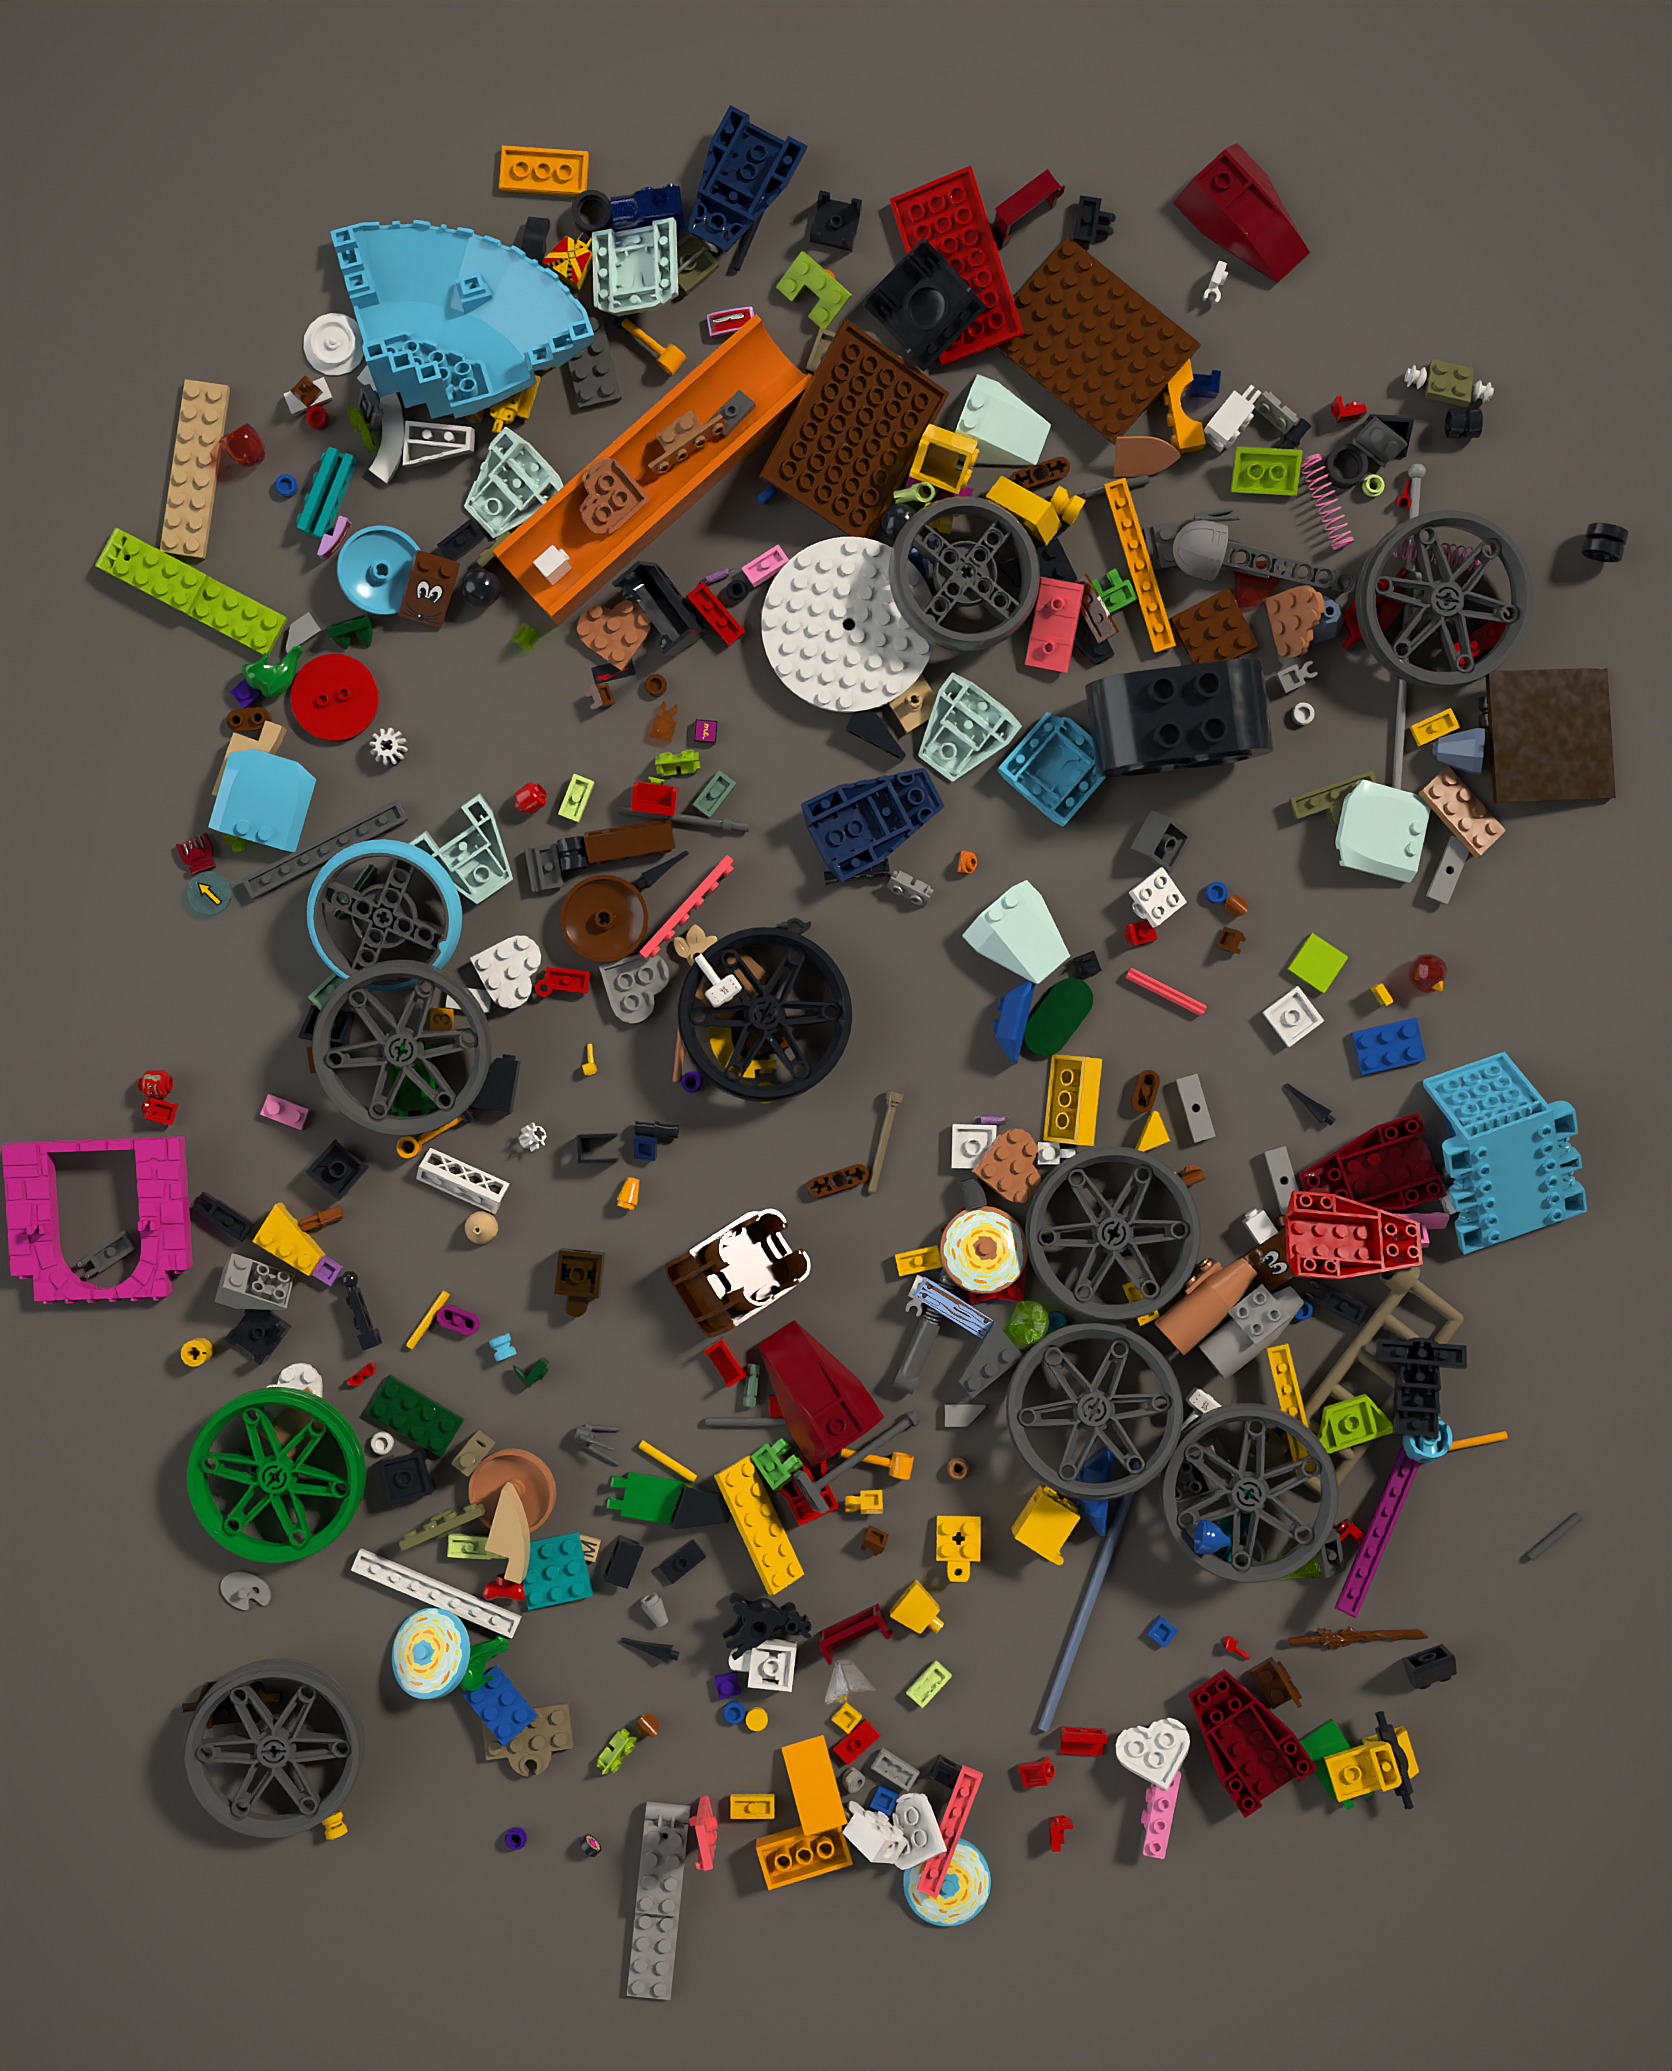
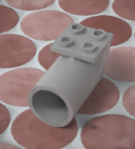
(1253, 1327)

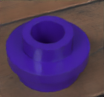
(699, 1082)
(511, 1843)

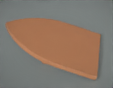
(1142, 456)

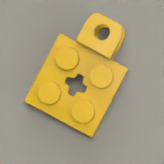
(958, 1555)

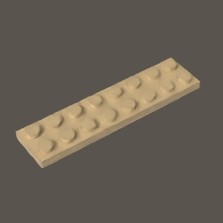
(194, 469)

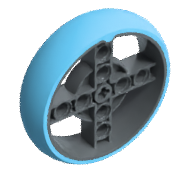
(407, 858)

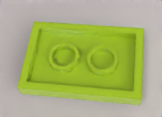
(1266, 471)

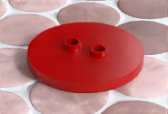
(334, 697)

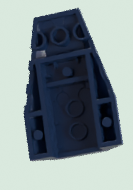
(740, 178)
(869, 819)

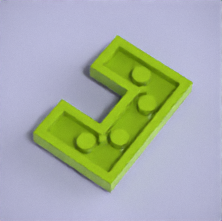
(831, 293)

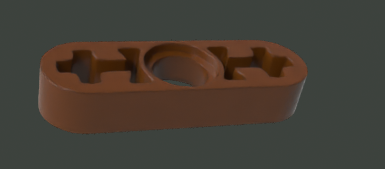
(1056, 475)
(855, 1180)

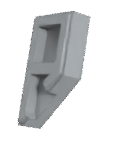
(302, 631)
(961, 1414)

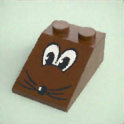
(428, 589)
(1270, 1261)

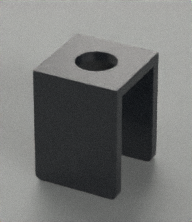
(580, 1148)

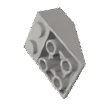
(253, 1285)
(1193, 1482)

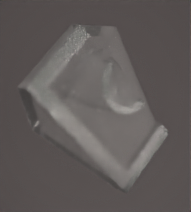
(847, 1683)

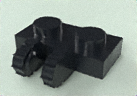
(1087, 220)

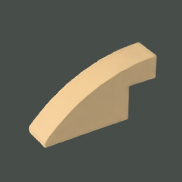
(269, 742)
(511, 1534)

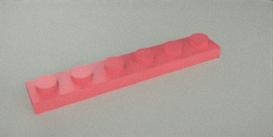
(694, 901)
(951, 1829)

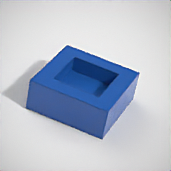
(1162, 1631)
(884, 1800)

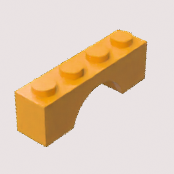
(1187, 433)

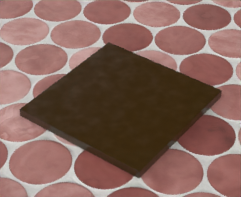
(1550, 735)

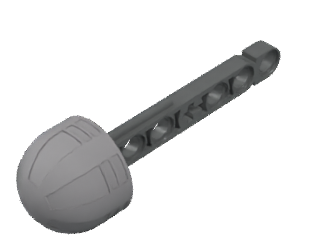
(1204, 549)

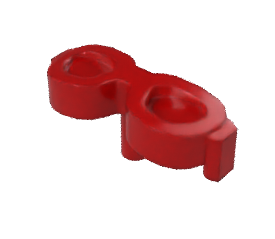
(358, 1378)

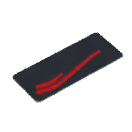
(609, 672)

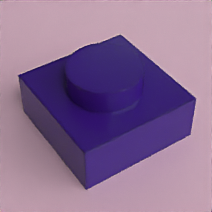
(245, 694)
(727, 1685)

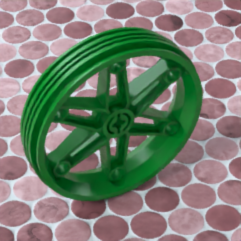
(231, 1536)

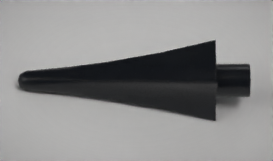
(653, 874)
(1320, 1112)
(661, 1651)

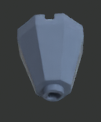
(1330, 621)
(1462, 750)

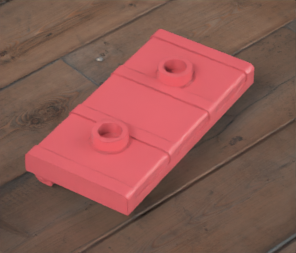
(1054, 624)
(706, 1832)

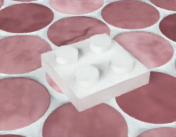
(1293, 1016)
(970, 1143)

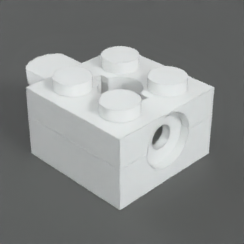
(1230, 418)
(768, 1665)
(873, 1834)

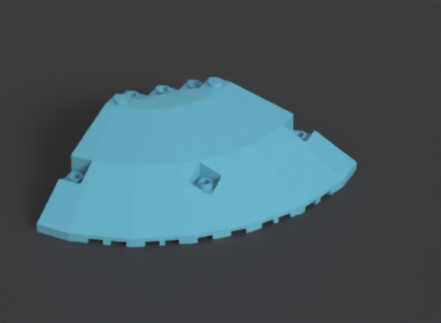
(455, 314)

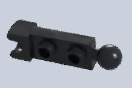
(369, 1336)

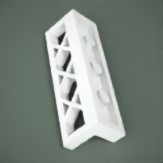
(462, 1187)

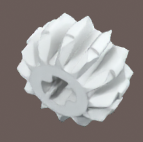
(387, 755)

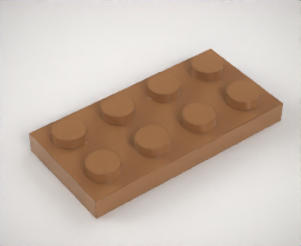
(1462, 812)

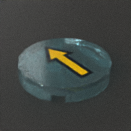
(209, 893)

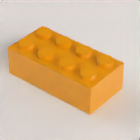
(793, 1857)

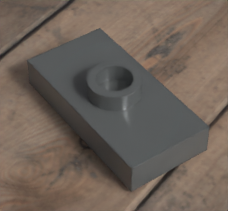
(735, 411)

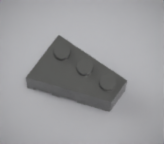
(989, 1361)

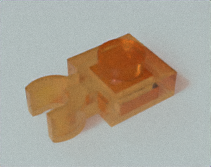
(664, 726)

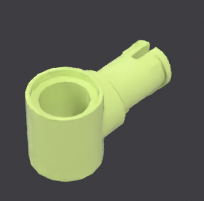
(915, 493)

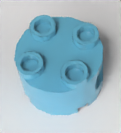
(1428, 1449)

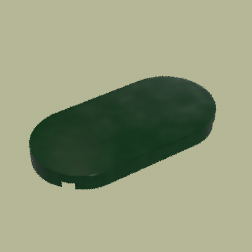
(1058, 1016)

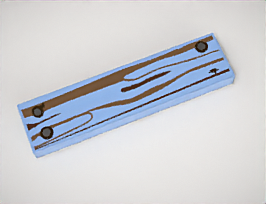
(953, 1307)

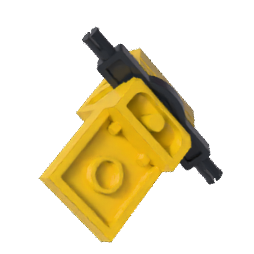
(1380, 1763)

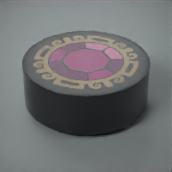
(590, 1845)

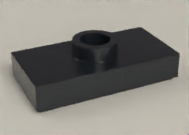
(682, 1561)

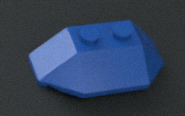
(1013, 1019)
(1096, 1470)

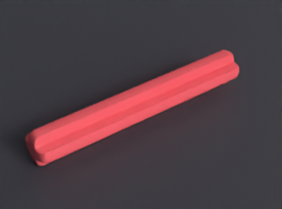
(1166, 992)

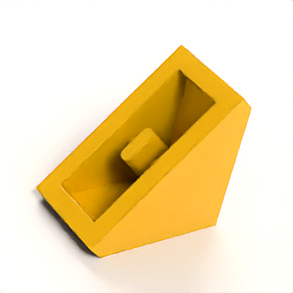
(1153, 1133)

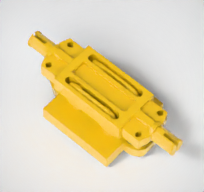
(515, 405)

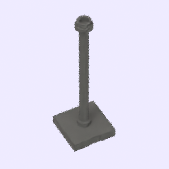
(812, 1489)

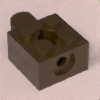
(579, 1278)

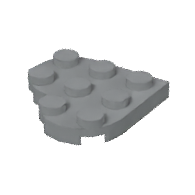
(633, 984)

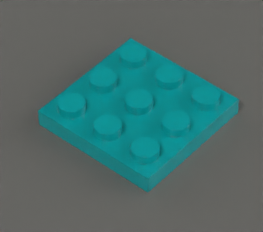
(556, 1571)

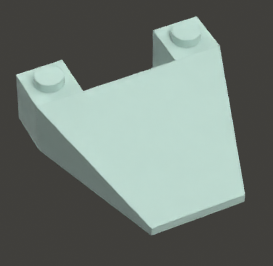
(475, 856)

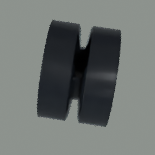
(1604, 542)

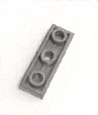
(1443, 883)
(1199, 1121)
(1279, 1166)

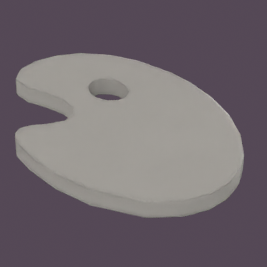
(238, 1589)

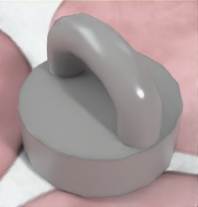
(853, 1780)

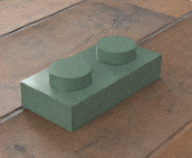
(714, 794)
(322, 993)

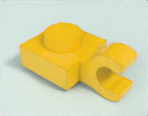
(869, 1502)

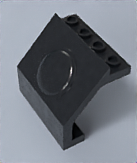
(924, 304)

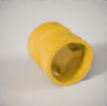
(334, 1825)

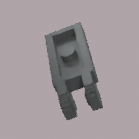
(108, 1253)

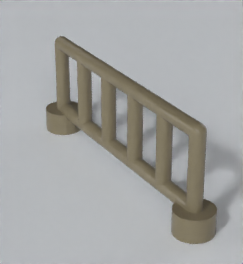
(1399, 1282)

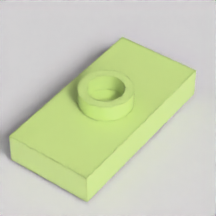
(929, 1684)

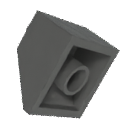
(1161, 841)

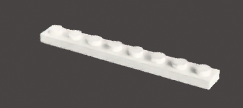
(436, 1593)

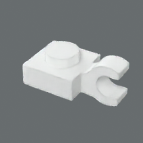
(1218, 277)
(1051, 1153)

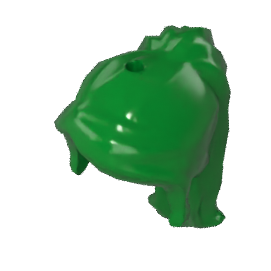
(272, 678)
(479, 1655)

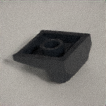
(336, 1170)

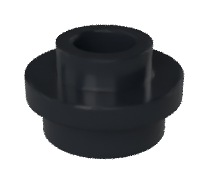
(737, 584)

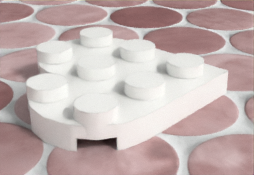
(508, 969)
(299, 1377)
(1154, 1751)
(919, 1828)

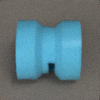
(502, 1346)

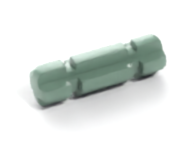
(751, 1385)

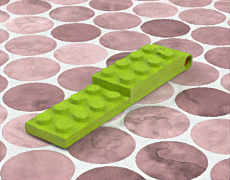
(191, 591)

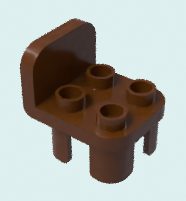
(737, 1271)

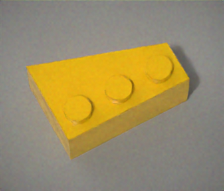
(1029, 509)
(287, 1241)

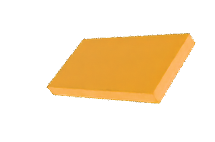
(543, 171)
(814, 1785)

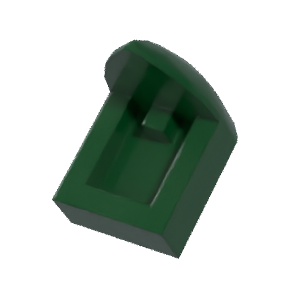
(538, 1371)

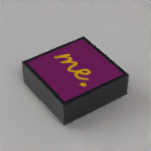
(705, 731)

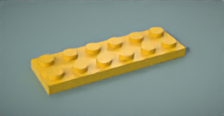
(759, 1525)

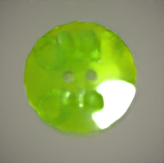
(1025, 1331)

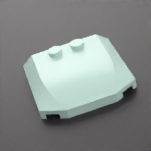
(635, 268)
(1382, 831)

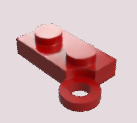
(564, 980)

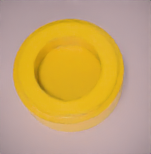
(756, 1719)

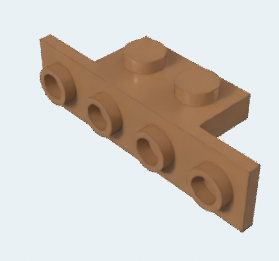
(683, 437)

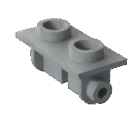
(1269, 407)
(900, 885)

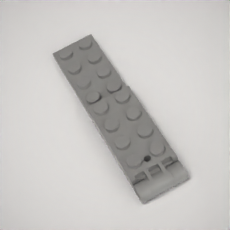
(658, 1900)

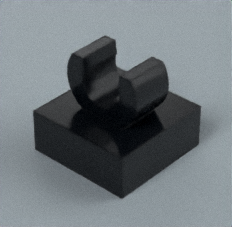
(1087, 964)

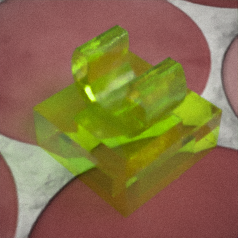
(523, 635)
(237, 842)

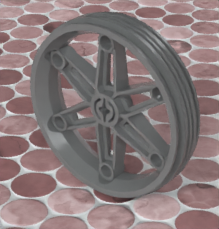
(1519, 609)
(368, 1116)
(1190, 1222)
(1131, 1342)
(1307, 1546)
(241, 1818)

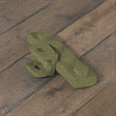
(1327, 798)
(442, 1524)

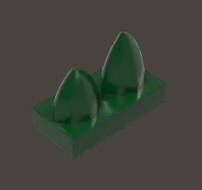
(358, 625)

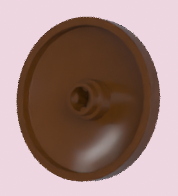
(604, 918)

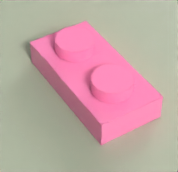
(765, 566)
(285, 1111)

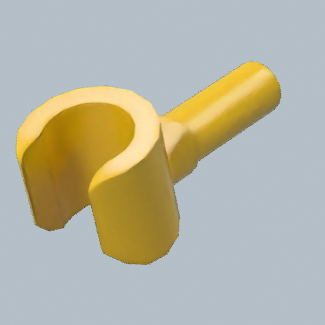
(589, 1068)

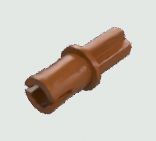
(322, 1218)

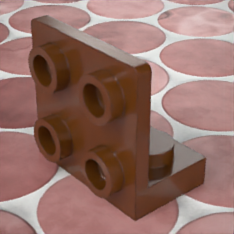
(1274, 1683)

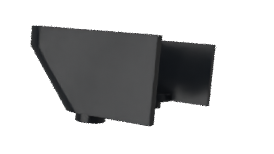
(662, 604)

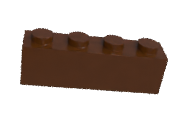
(629, 840)

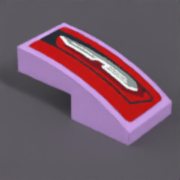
(728, 321)
(330, 544)

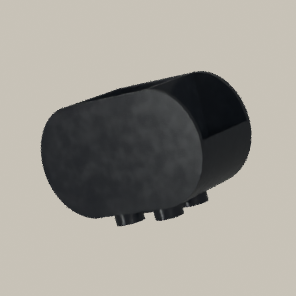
(1179, 717)

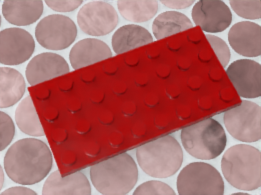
(956, 224)

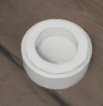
(1302, 713)
(382, 1443)

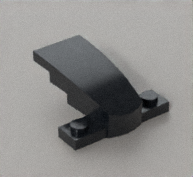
(1418, 1381)

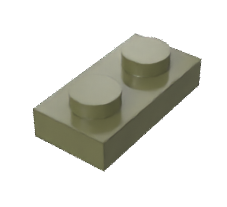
(487, 558)

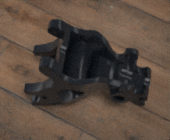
(759, 1619)

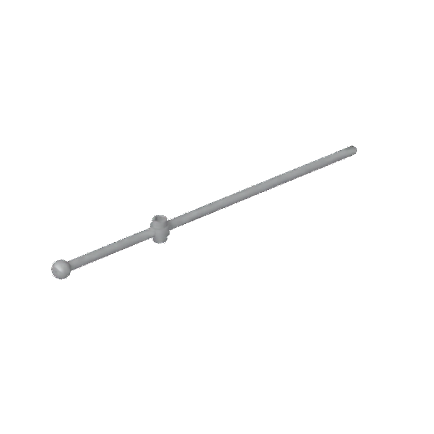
(1416, 473)

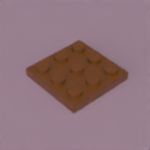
(1214, 629)

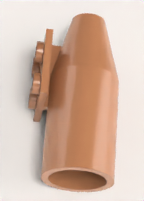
(1208, 1298)

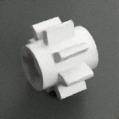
(532, 1137)

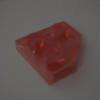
(1253, 589)

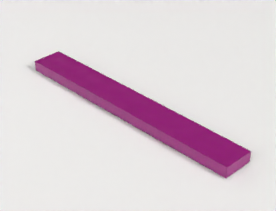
(1377, 1534)

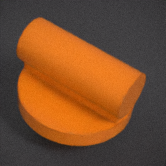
(967, 862)

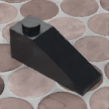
(871, 729)

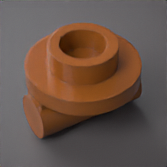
(1236, 906)
(1192, 1175)
(648, 1724)

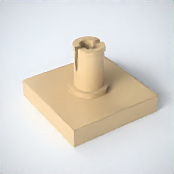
(914, 705)

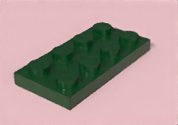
(415, 1415)

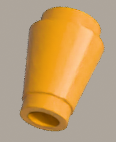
(629, 1194)

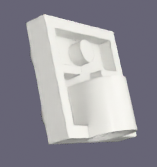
(1156, 897)

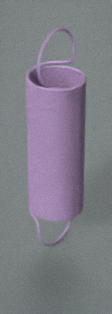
(718, 575)
(992, 1120)

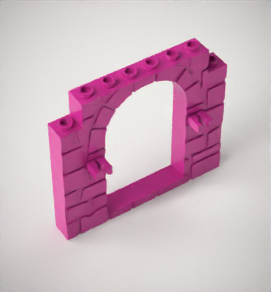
(35, 1218)

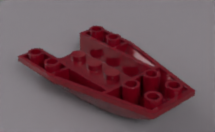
(1243, 214)
(1380, 1168)
(816, 1394)
(1247, 1742)

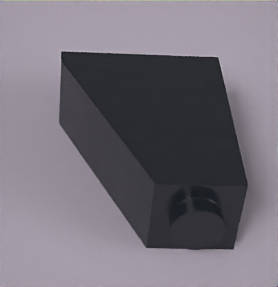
(500, 1085)
(699, 1507)

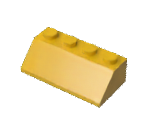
(1072, 1099)

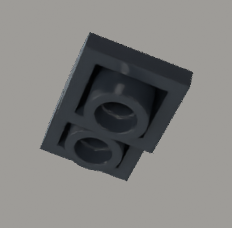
(535, 237)

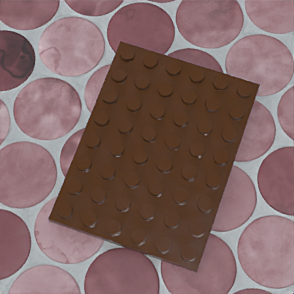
(1095, 341)
(854, 432)

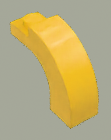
(723, 1048)

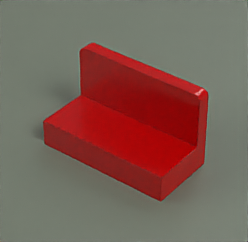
(1082, 1741)

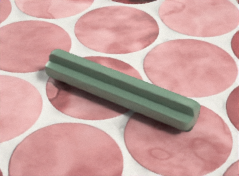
(359, 885)

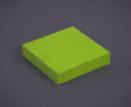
(1317, 963)

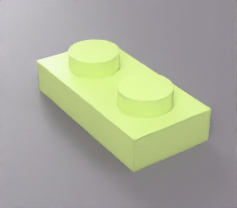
(576, 798)

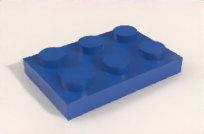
(1388, 1046)
(501, 1706)

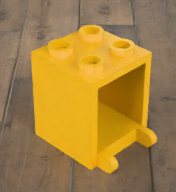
(938, 457)
(1046, 1523)

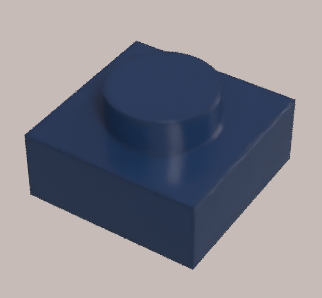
(645, 1148)

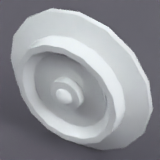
(334, 344)

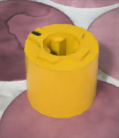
(196, 1352)

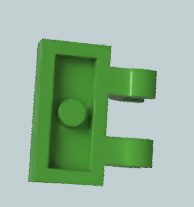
(1117, 596)
(771, 1466)

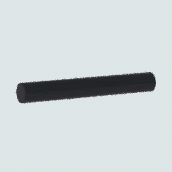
(746, 244)

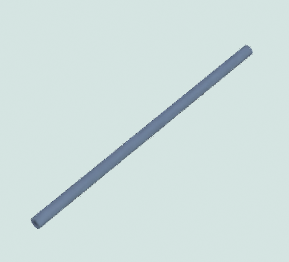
(1086, 1608)

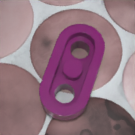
(458, 1321)

